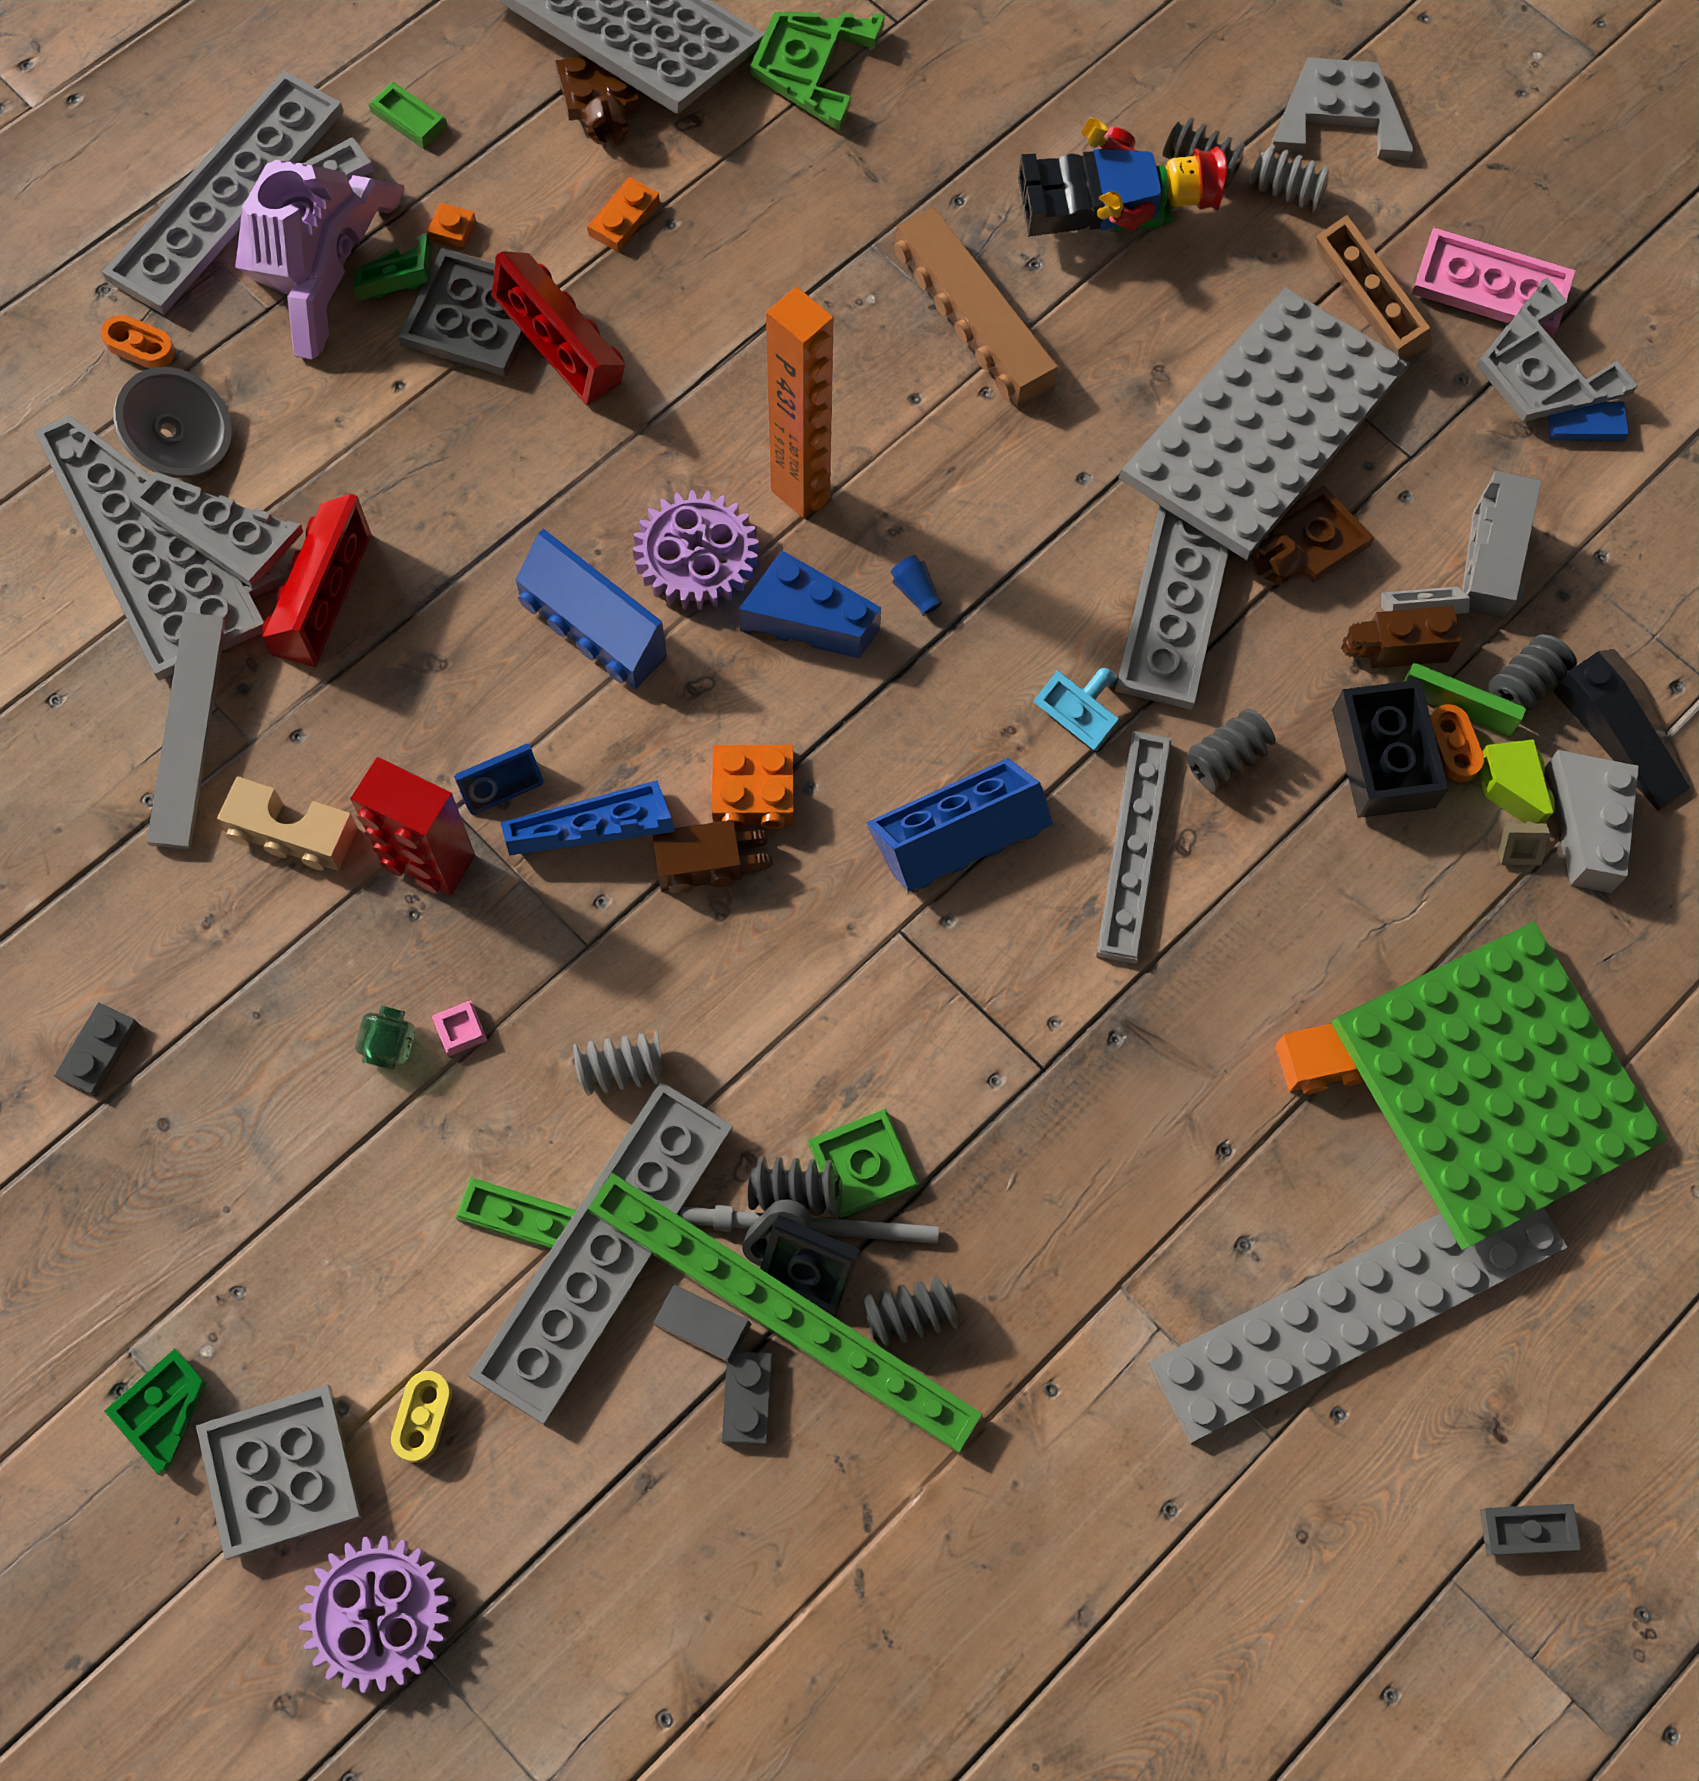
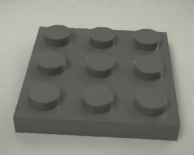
(461, 318)

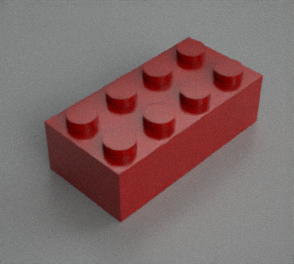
(413, 826)

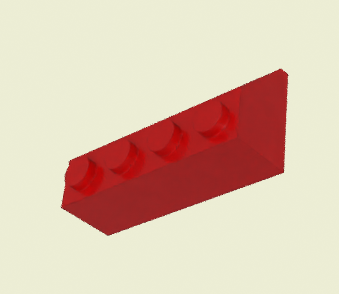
(556, 326)
(318, 581)

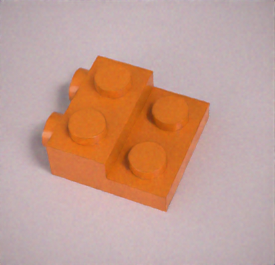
(753, 785)

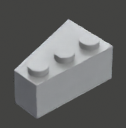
(1500, 544)
(1594, 816)

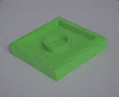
(868, 1161)

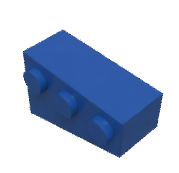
(810, 608)

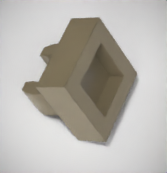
(1523, 843)

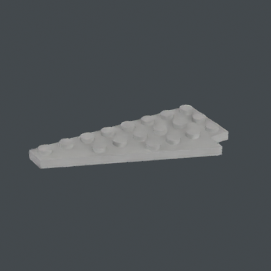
(145, 563)

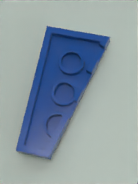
(599, 819)

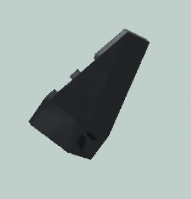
(1621, 718)

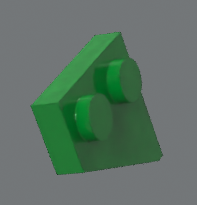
(394, 271)
(159, 1409)

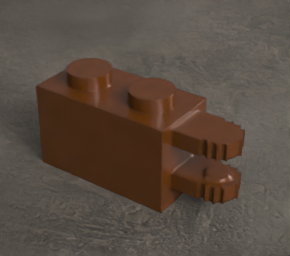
(1405, 637)
(707, 855)

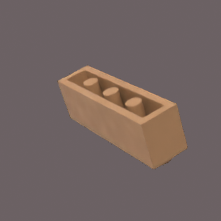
(1373, 289)

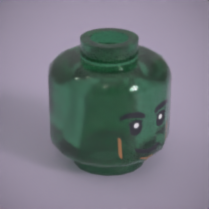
(385, 1038)

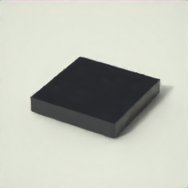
(809, 1263)

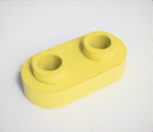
(421, 1417)

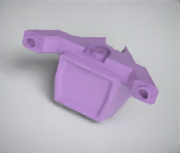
(299, 234)

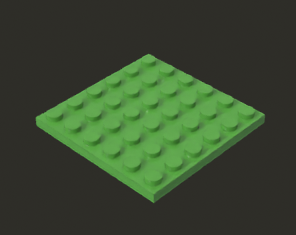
(1498, 1083)

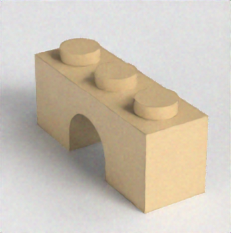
(317, 839)

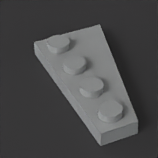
(228, 534)

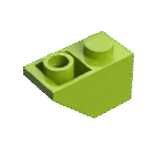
(1515, 780)

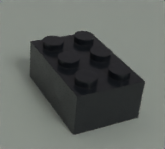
(1389, 748)

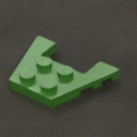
(798, 53)

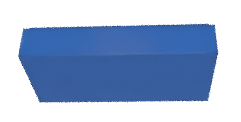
(1590, 423)

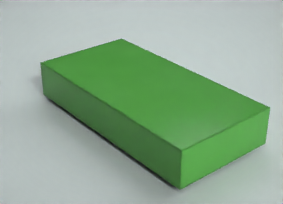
(408, 115)

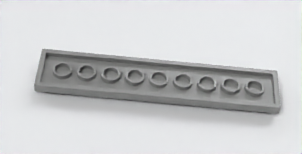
(1340, 1318)

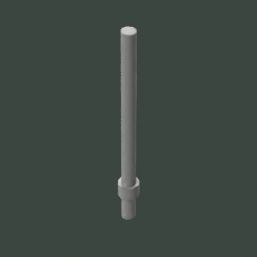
(724, 1218)

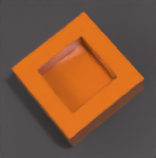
(451, 225)

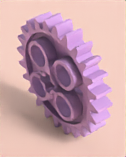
(696, 549)
(333, 1622)

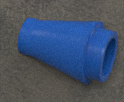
(915, 582)

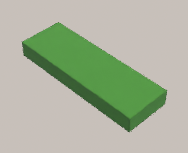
(1478, 704)
(513, 1213)

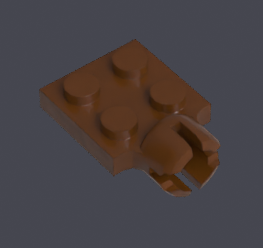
(596, 98)
(1311, 540)

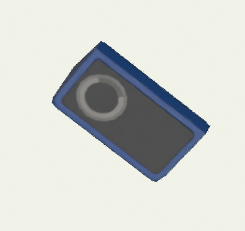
(499, 779)

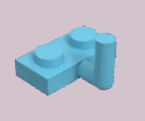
(1078, 708)

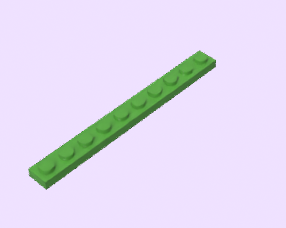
(785, 1313)

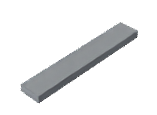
(186, 731)
(1134, 848)

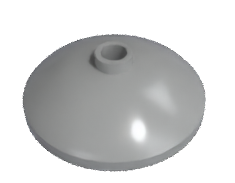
(184, 407)

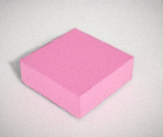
(459, 1028)

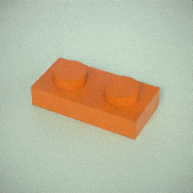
(623, 214)

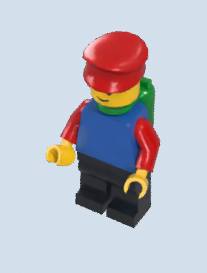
(1115, 186)

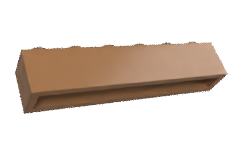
(975, 307)

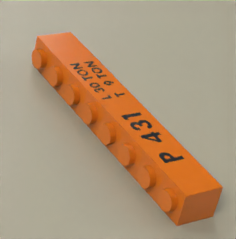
(800, 400)

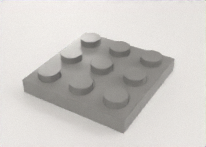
(278, 1472)

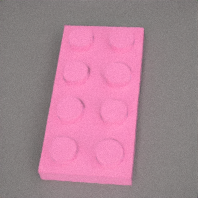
(1485, 277)

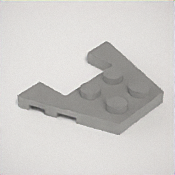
(1346, 96)
(1536, 373)

